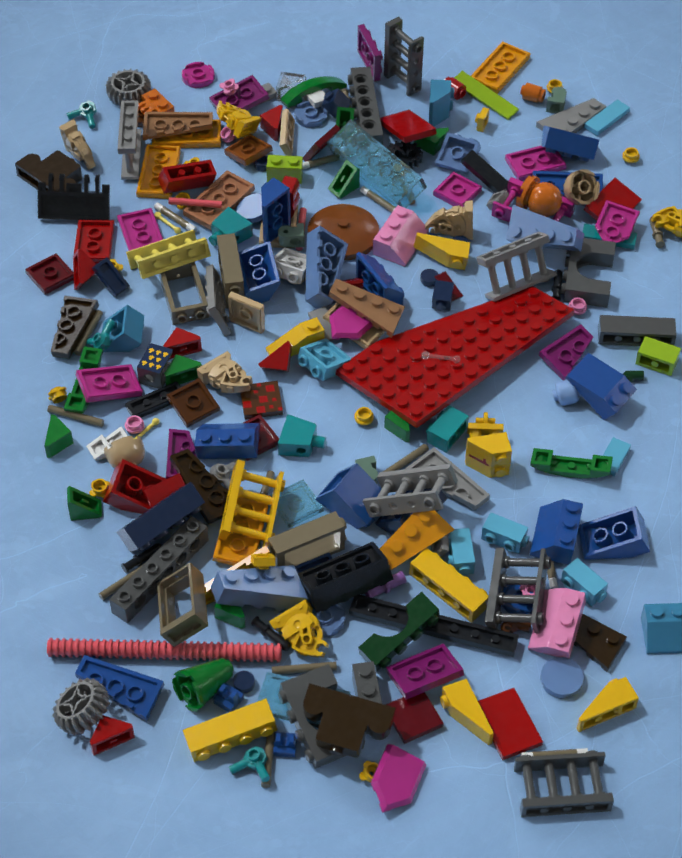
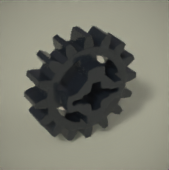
(407, 152)

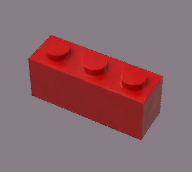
(187, 176)

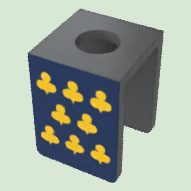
(153, 366)

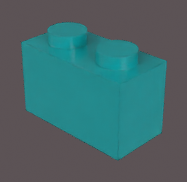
(447, 428)

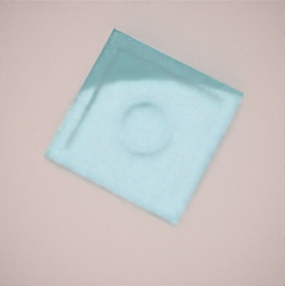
(297, 504)

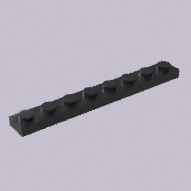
(445, 628)

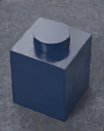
(335, 99)
(442, 295)

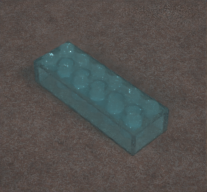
(377, 165)

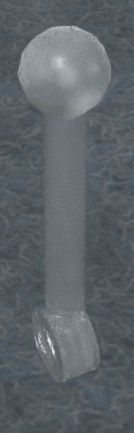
(425, 355)

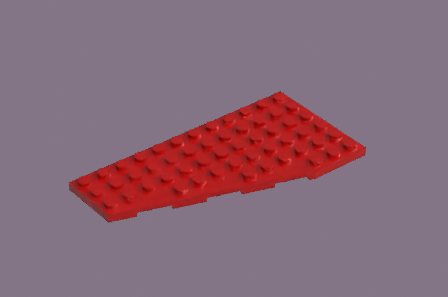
(481, 336)

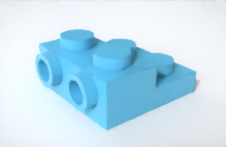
(322, 358)

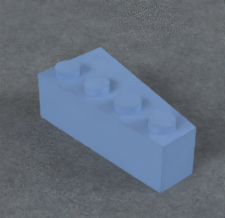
(526, 222)
(323, 265)
(272, 587)

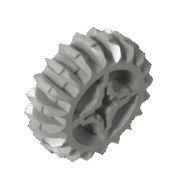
(127, 86)
(81, 706)

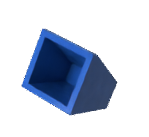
(346, 495)

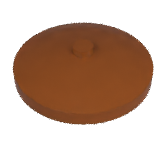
(349, 224)

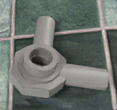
(222, 472)

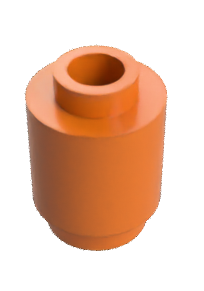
(533, 93)

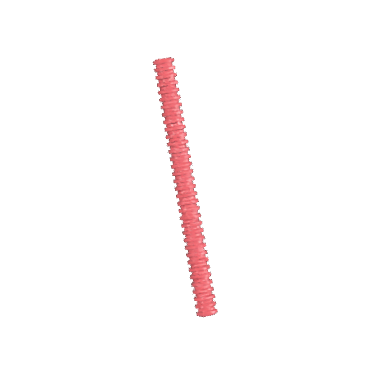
(163, 650)

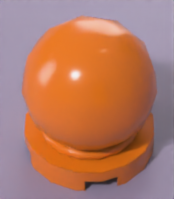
(539, 197)

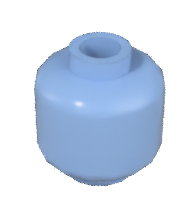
(565, 393)

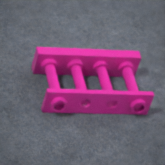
(503, 211)

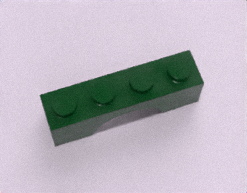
(382, 649)

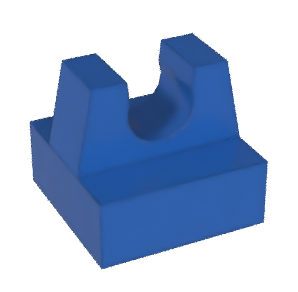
(228, 698)
(285, 744)

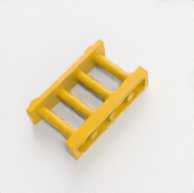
(232, 509)

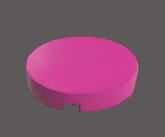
(198, 75)

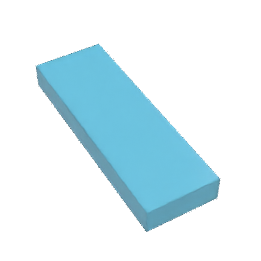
(607, 117)

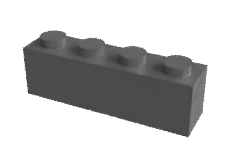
(632, 330)

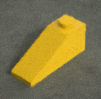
(444, 250)
(299, 336)
(611, 702)
(465, 709)

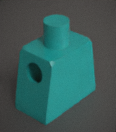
(228, 223)
(299, 438)

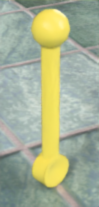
(177, 230)
(155, 421)

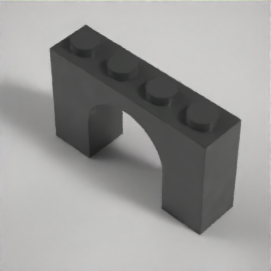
(577, 286)
(292, 694)

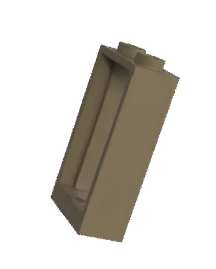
(230, 265)
(182, 314)
(309, 540)
(192, 622)

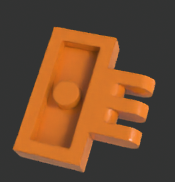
(155, 102)

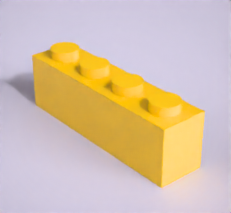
(449, 585)
(230, 730)

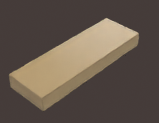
(287, 132)

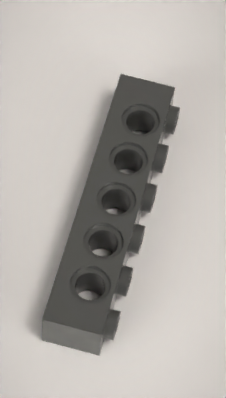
(365, 102)
(164, 562)

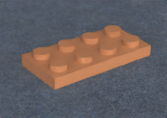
(228, 189)

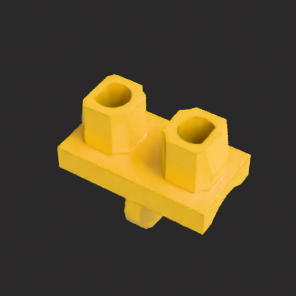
(484, 426)

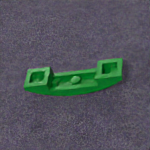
(294, 95)
(89, 359)
(570, 466)

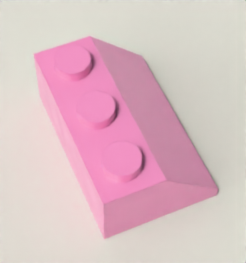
(398, 235)
(562, 618)

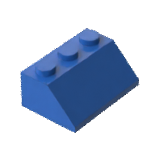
(569, 143)
(275, 208)
(259, 272)
(377, 279)
(227, 441)
(557, 530)

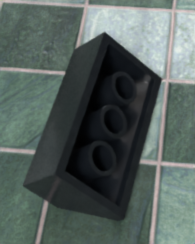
(346, 576)

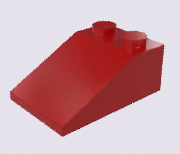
(127, 487)

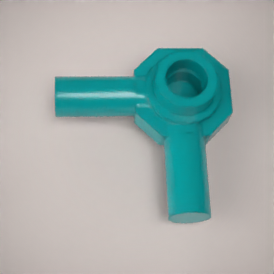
(86, 110)
(101, 340)
(253, 759)

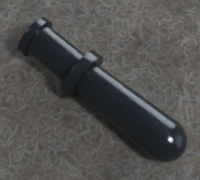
(556, 288)
(137, 560)
(270, 633)

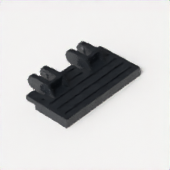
(73, 203)

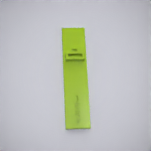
(487, 96)

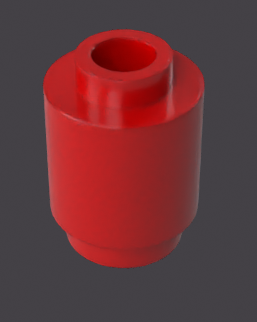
(459, 88)

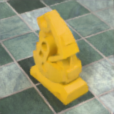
(237, 119)
(670, 219)
(299, 629)

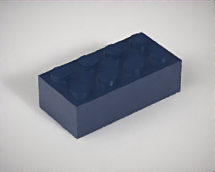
(156, 520)

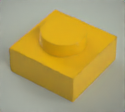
(482, 119)
(263, 561)

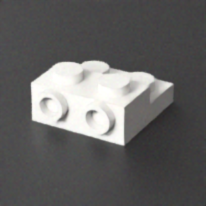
(291, 265)

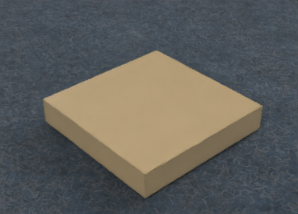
(246, 312)

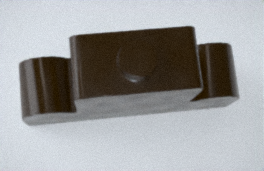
(34, 170)
(346, 719)

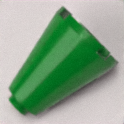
(201, 682)

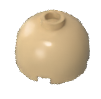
(581, 187)
(127, 449)

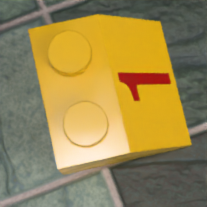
(489, 454)

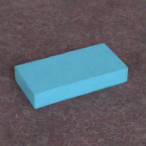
(618, 450)

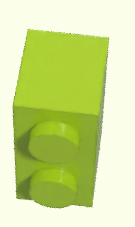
(281, 166)
(658, 356)

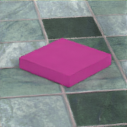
(457, 190)

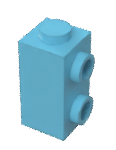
(505, 533)
(461, 551)
(583, 579)

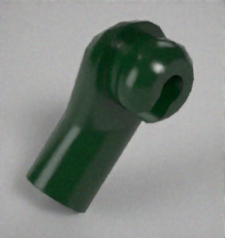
(634, 375)

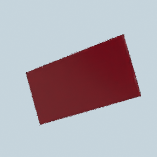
(445, 277)

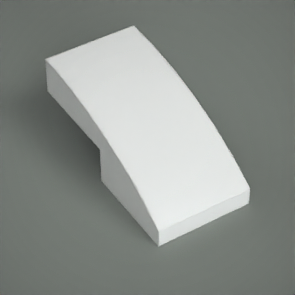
(316, 98)
(97, 446)

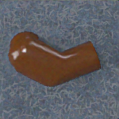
(515, 626)

